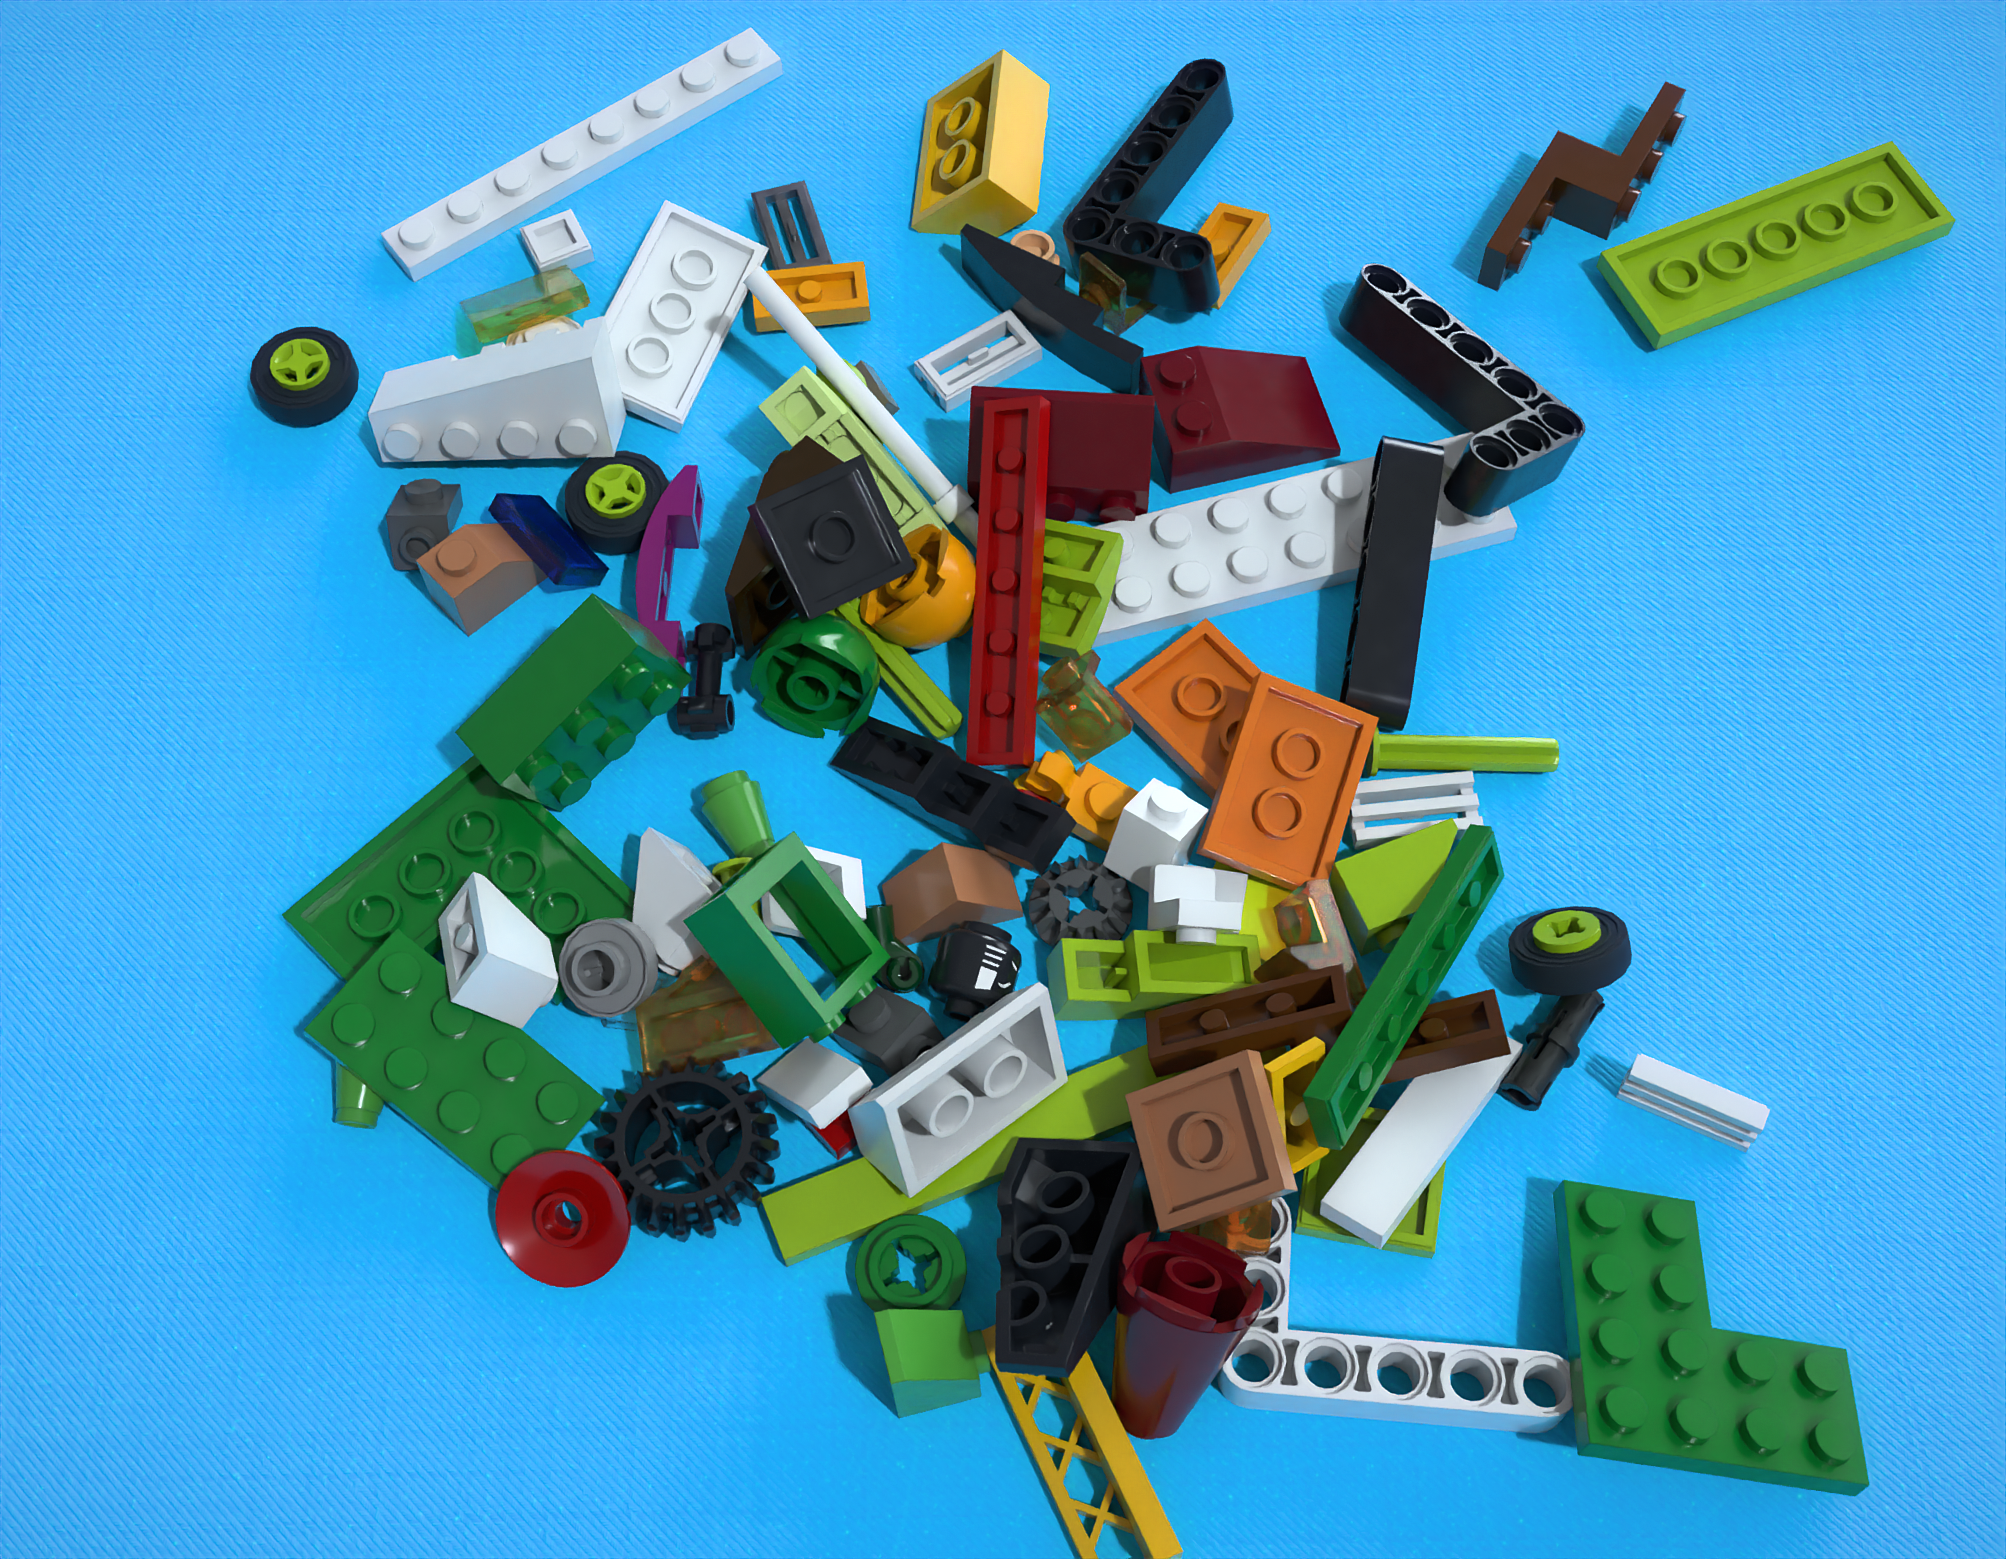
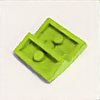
(1076, 585)

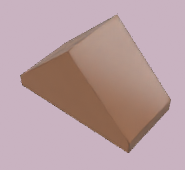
(950, 888)

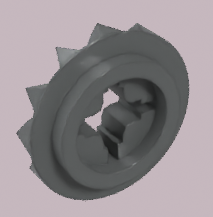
(1051, 909)

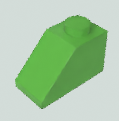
(931, 1358)

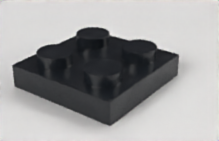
(831, 538)

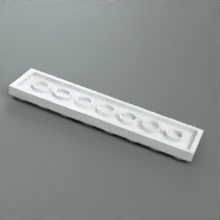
(1265, 546)

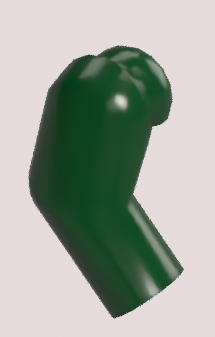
(903, 969)

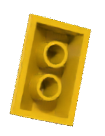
(982, 150)

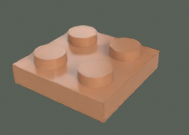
(1210, 1142)

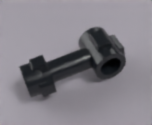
(708, 710)

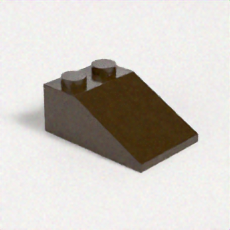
(754, 588)

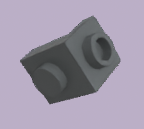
(421, 519)
(887, 1031)

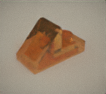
(1312, 936)

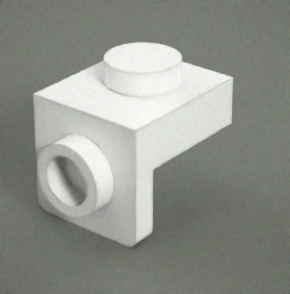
(1186, 904)

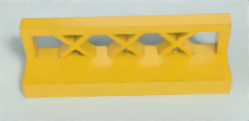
(1111, 1452)

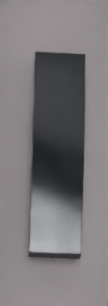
(1054, 317)
(954, 794)

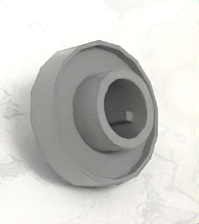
(608, 967)

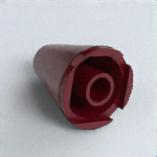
(1175, 1327)

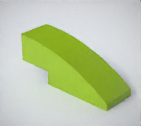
(1144, 973)

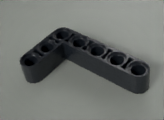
(1140, 182)
(1517, 423)

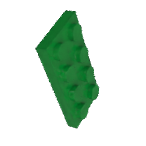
(448, 1069)

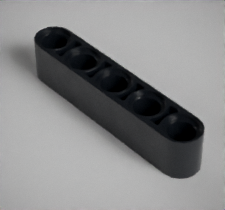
(1392, 580)

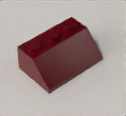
(1094, 455)

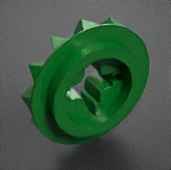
(921, 1240)

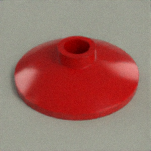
(540, 1234)

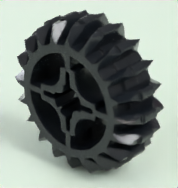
(707, 1130)

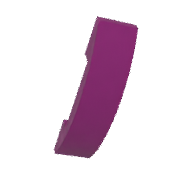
(673, 525)

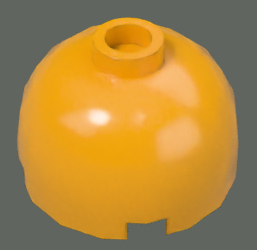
(930, 601)

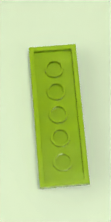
(1774, 244)

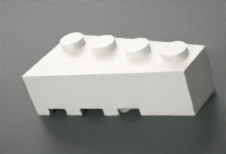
(505, 403)

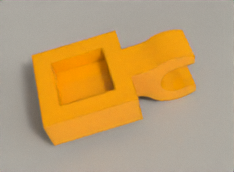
(1088, 796)

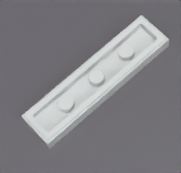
(1412, 1146)

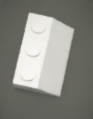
(962, 1091)

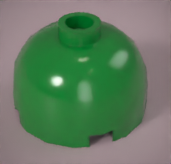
(817, 675)

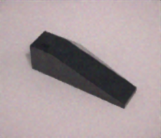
(1060, 1247)

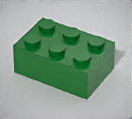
(574, 705)

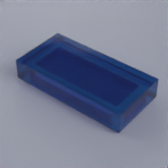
(548, 540)

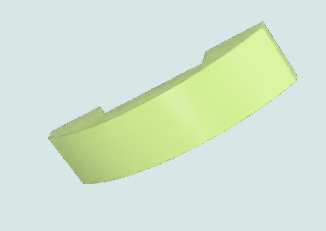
(812, 409)

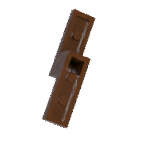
(1583, 187)
(1317, 1006)

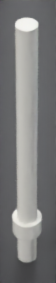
(952, 502)

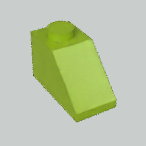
(1387, 884)

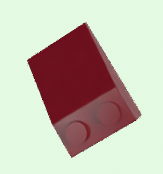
(1233, 414)

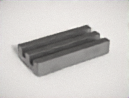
(779, 196)

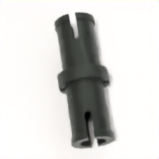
(1550, 1049)

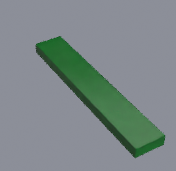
(1403, 988)

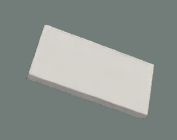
(677, 311)

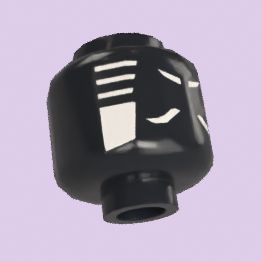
(973, 969)

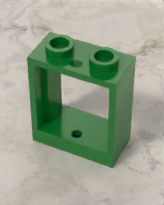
(760, 965)

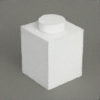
(1154, 830)

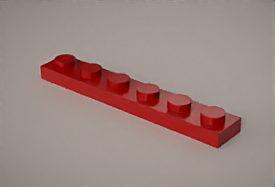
(1008, 583)

